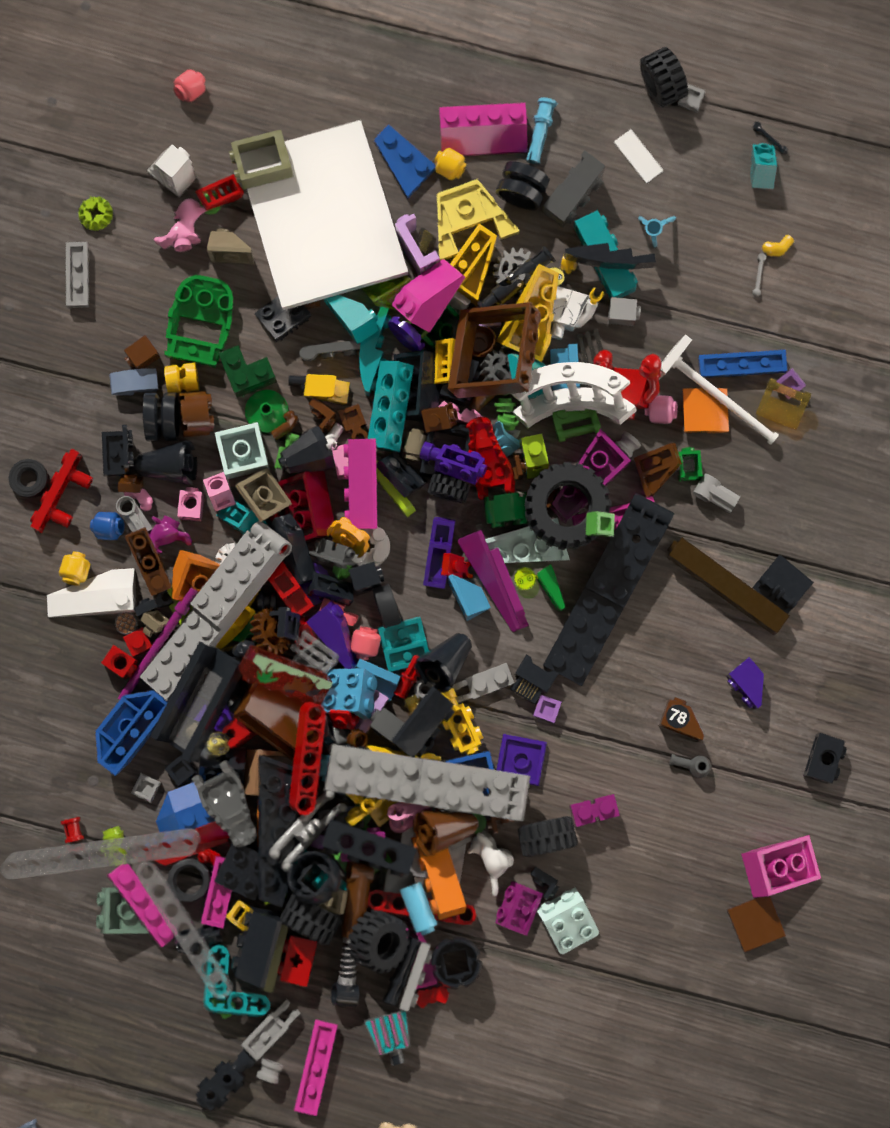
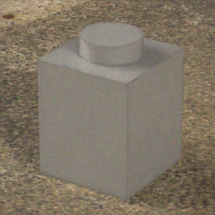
(623, 311)

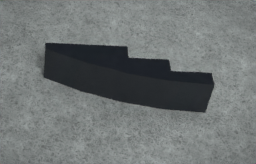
(601, 256)

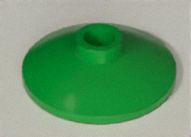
(270, 420)

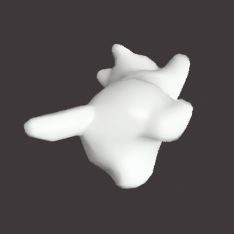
(494, 859)

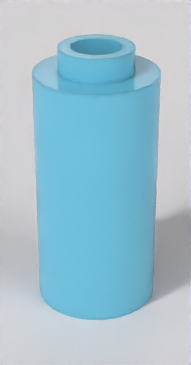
(419, 908)

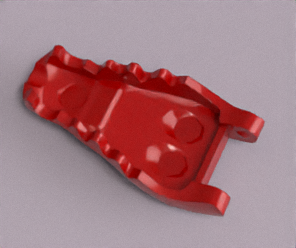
(499, 469)

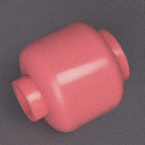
(189, 85)
(365, 643)

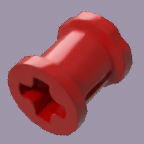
(72, 830)

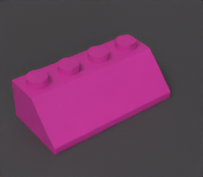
(484, 129)
(361, 483)

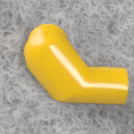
(778, 249)

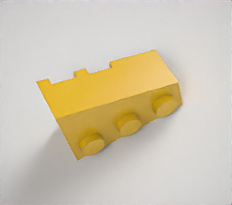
(474, 262)

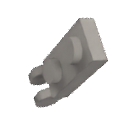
(485, 682)
(268, 1032)

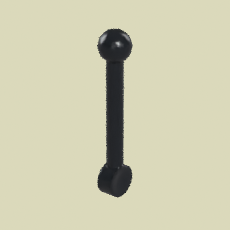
(757, 127)

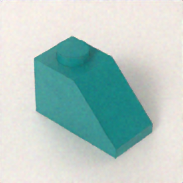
(238, 517)

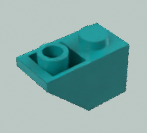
(763, 166)

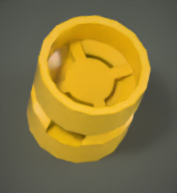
(181, 378)

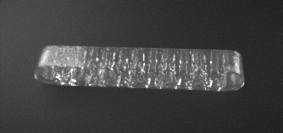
(174, 924)

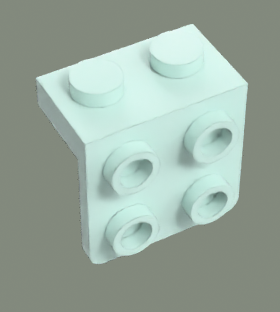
(568, 921)

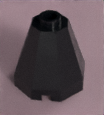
(307, 453)

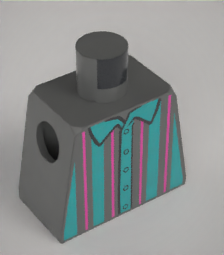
(390, 1034)

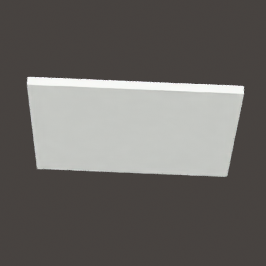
(328, 222)

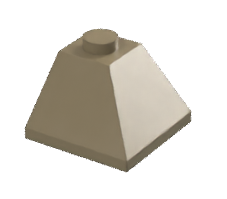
(228, 248)
(263, 494)

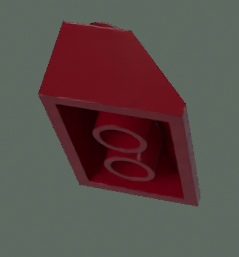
(309, 503)

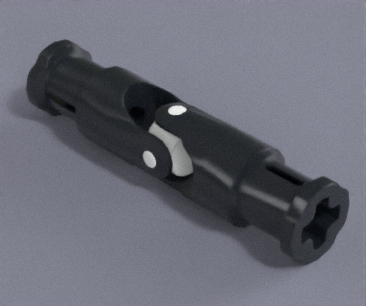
(512, 284)

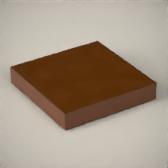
(756, 922)

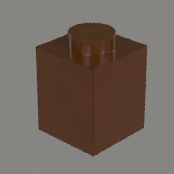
(141, 353)

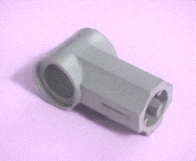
(711, 490)
(135, 518)

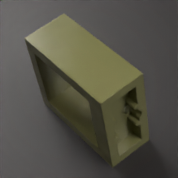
(263, 176)

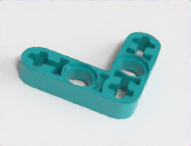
(221, 989)

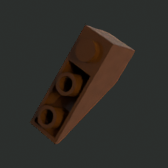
(148, 561)

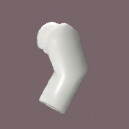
(333, 436)

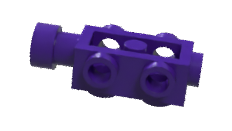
(455, 462)

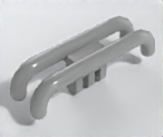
(306, 830)

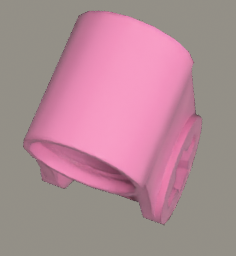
(404, 812)

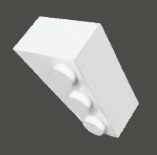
(173, 170)

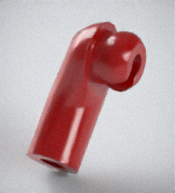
(208, 856)

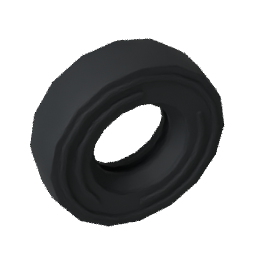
(26, 465)

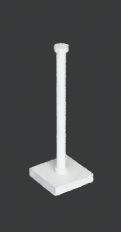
(675, 360)

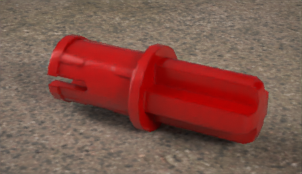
(407, 680)

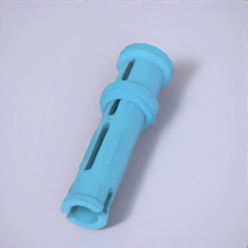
(543, 121)

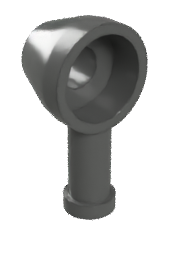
(692, 765)

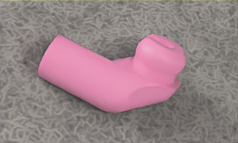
(143, 498)

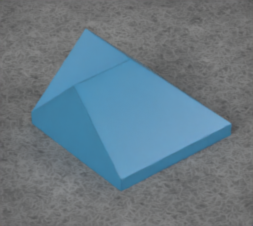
(469, 597)

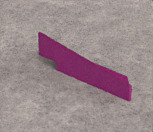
(495, 578)

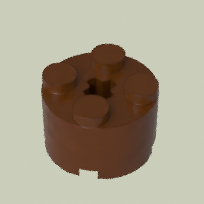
(195, 414)

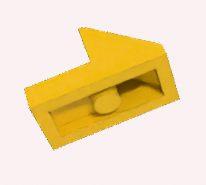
(326, 388)

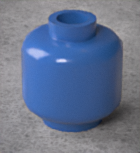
(107, 526)

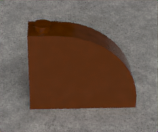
(273, 717)

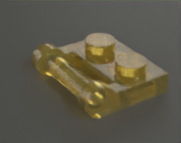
(779, 410)

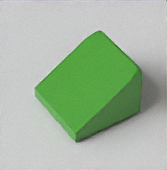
(600, 524)

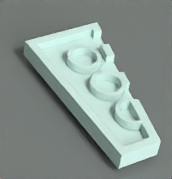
(524, 546)

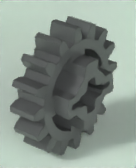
(500, 370)

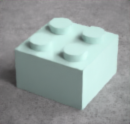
(242, 450)

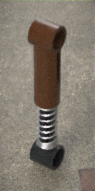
(358, 878)

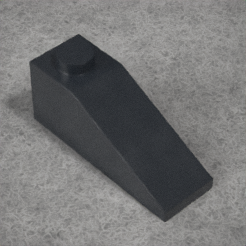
(299, 559)

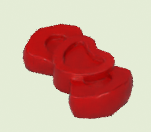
(431, 996)

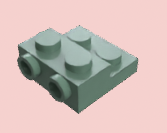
(116, 914)

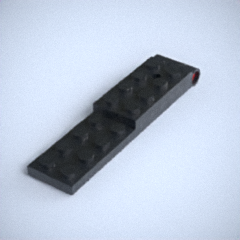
(608, 589)

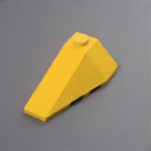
(541, 292)

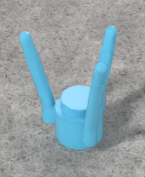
(655, 227)

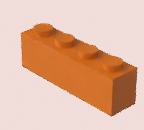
(441, 882)

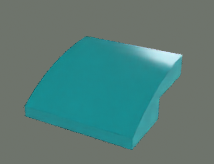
(403, 642)

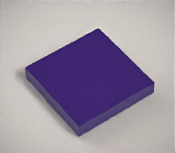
(522, 757)

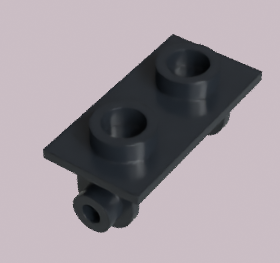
(210, 934)

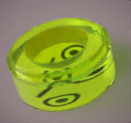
(524, 578)

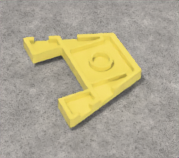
(464, 208)

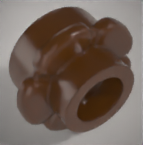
(362, 738)

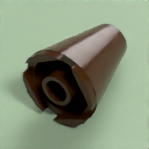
(442, 829)

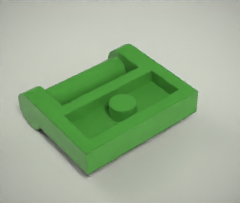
(565, 417)

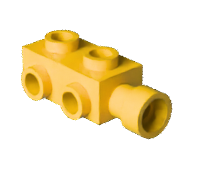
(464, 728)

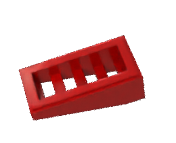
(237, 192)

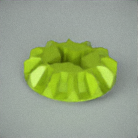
(100, 221)

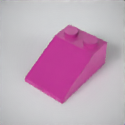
(428, 294)
(781, 866)

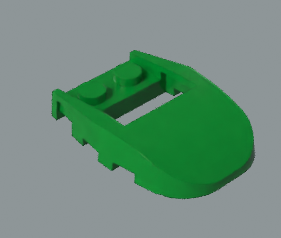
(205, 301)

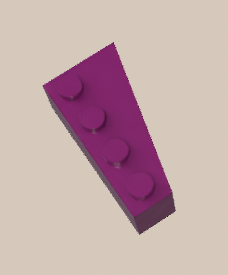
(606, 461)

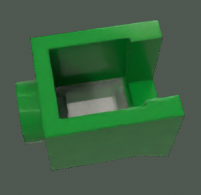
(691, 465)

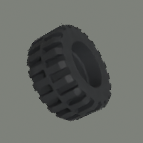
(545, 484)

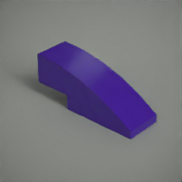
(440, 543)

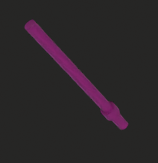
(180, 609)

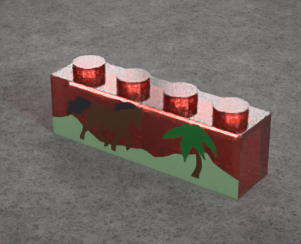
(284, 675)

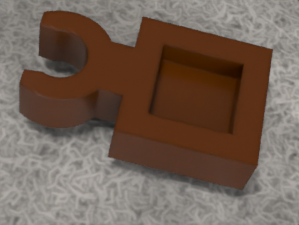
(353, 421)

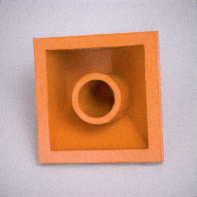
(191, 571)

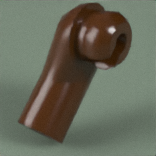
(285, 428)

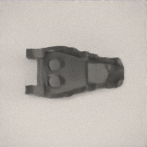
(226, 802)

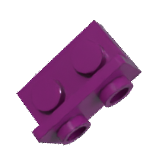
(518, 908)

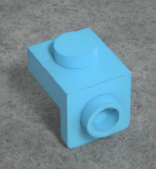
(506, 441)

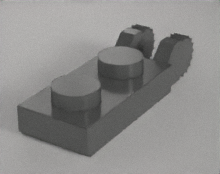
(329, 350)

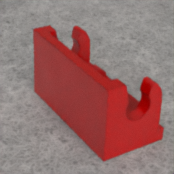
(240, 732)

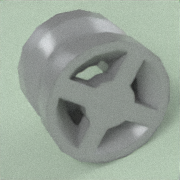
(628, 444)
(269, 1070)

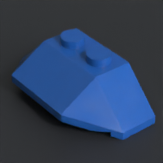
(127, 729)
(182, 810)

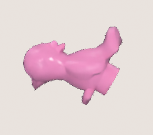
(182, 233)

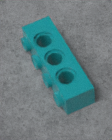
(390, 405)

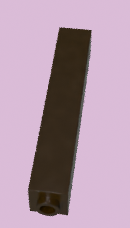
(727, 586)

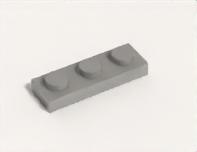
(77, 274)
(416, 977)

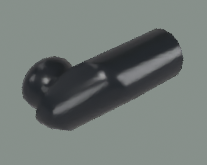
(298, 381)

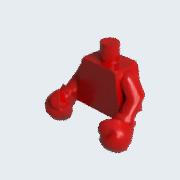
(643, 382)

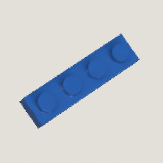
(742, 363)

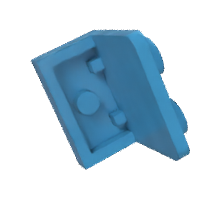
(351, 691)

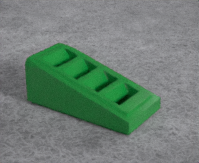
(549, 583)

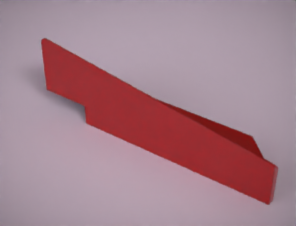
(210, 836)

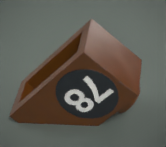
(681, 719)

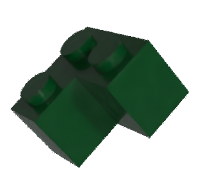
(245, 377)

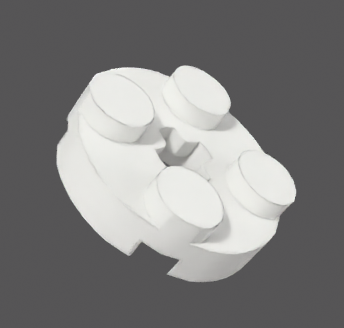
(379, 552)

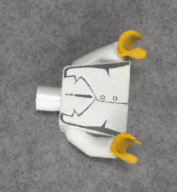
(572, 310)

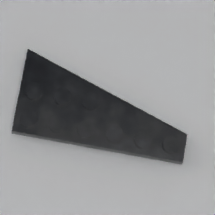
(274, 820)

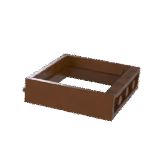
(464, 345)

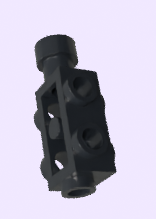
(219, 1086)

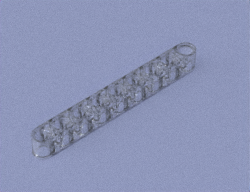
(92, 860)

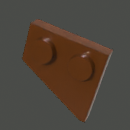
(657, 467)

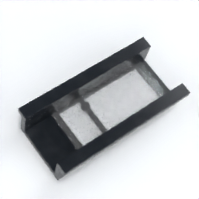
(198, 701)

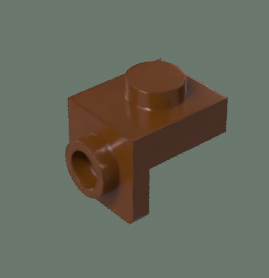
(440, 417)

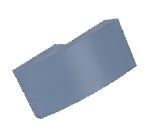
(133, 381)

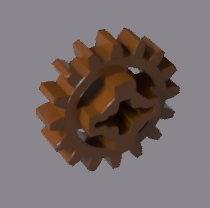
(266, 633)

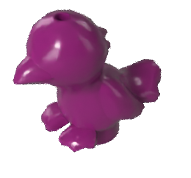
(166, 532)

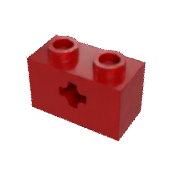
(301, 973)

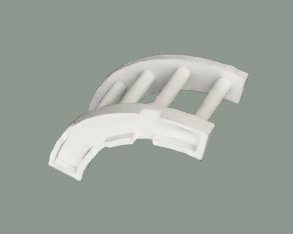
(603, 396)

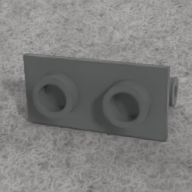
(341, 556)

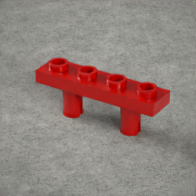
(59, 483)

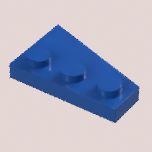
(405, 161)

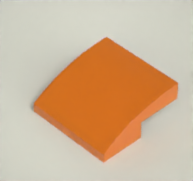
(704, 412)

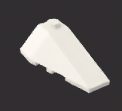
(103, 594)

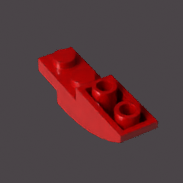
(290, 590)

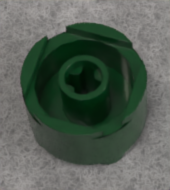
(505, 509)

